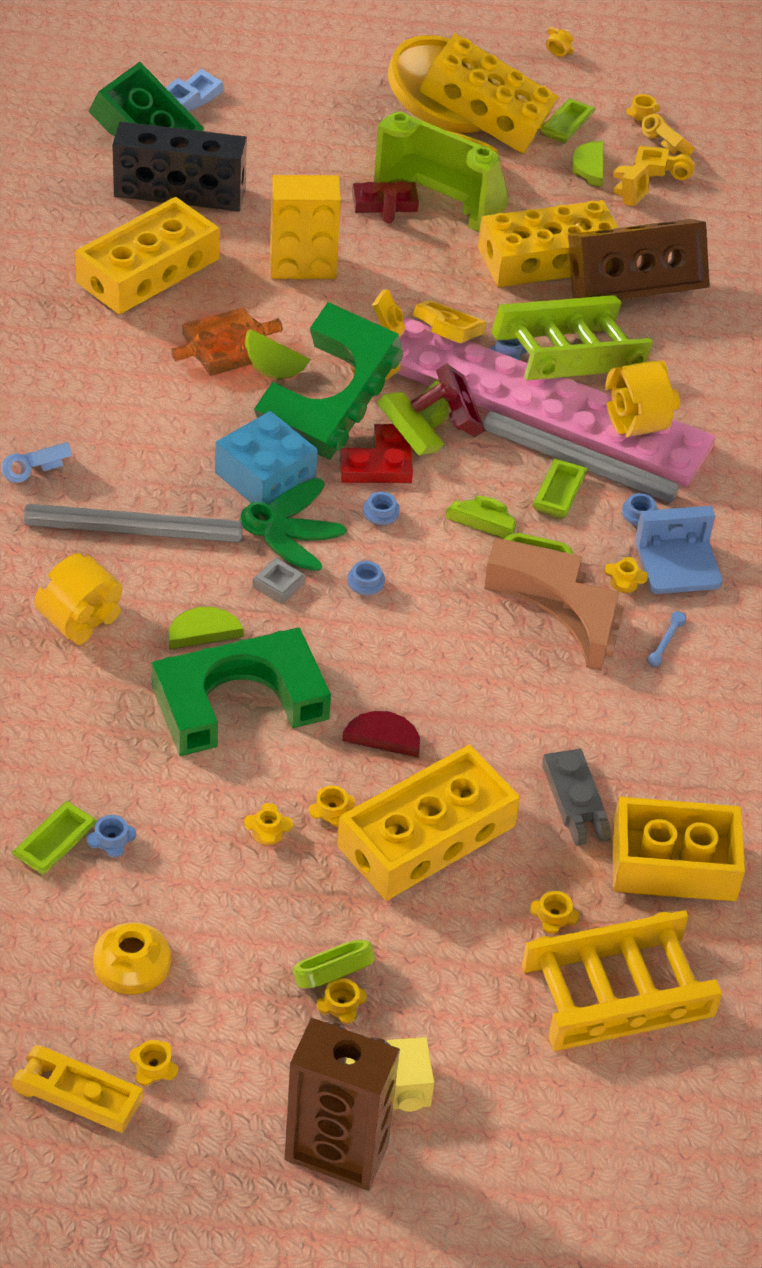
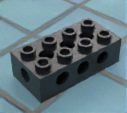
(179, 163)

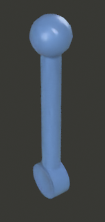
(677, 620)

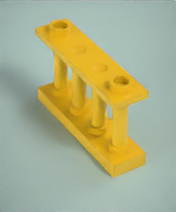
(616, 1016)

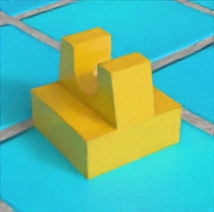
(634, 183)

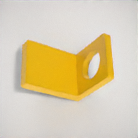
(389, 313)

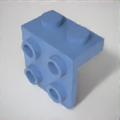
(678, 549)

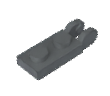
(576, 794)

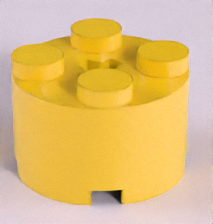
(641, 398)
(79, 597)

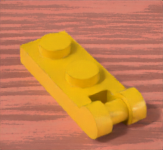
(78, 1088)

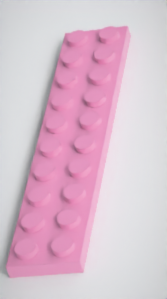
(552, 404)

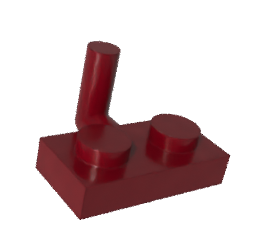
(385, 198)
(456, 392)

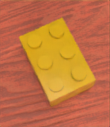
(304, 226)
(678, 849)

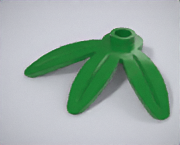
(277, 528)

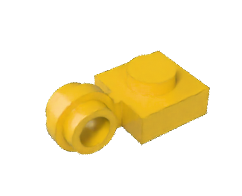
(655, 126)
(659, 161)

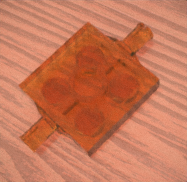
(220, 340)

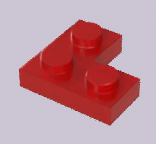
(385, 463)

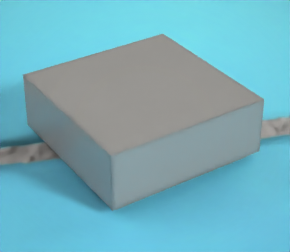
(279, 581)

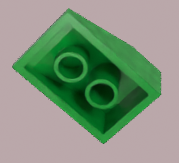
(140, 100)

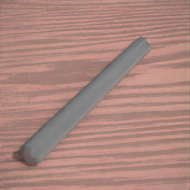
(582, 456)
(133, 523)

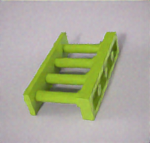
(564, 317)

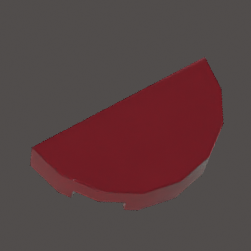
(383, 731)

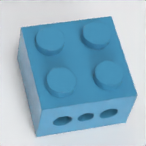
(265, 459)

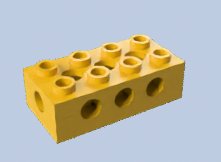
(499, 99)
(535, 242)
(147, 255)
(427, 821)

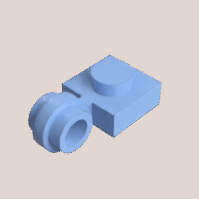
(48, 459)

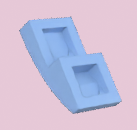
(196, 90)

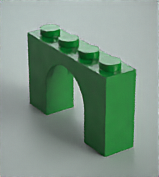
(328, 420)
(275, 660)

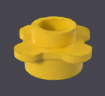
(559, 42)
(642, 106)
(625, 575)
(330, 797)
(268, 833)
(554, 902)
(342, 990)
(149, 1052)

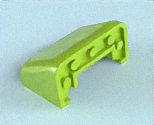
(443, 162)

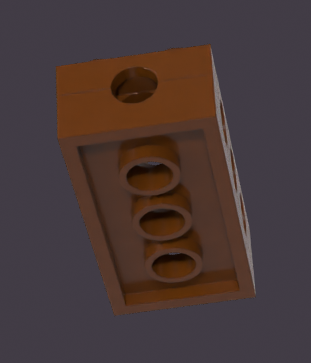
(654, 275)
(338, 1109)

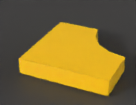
(449, 321)

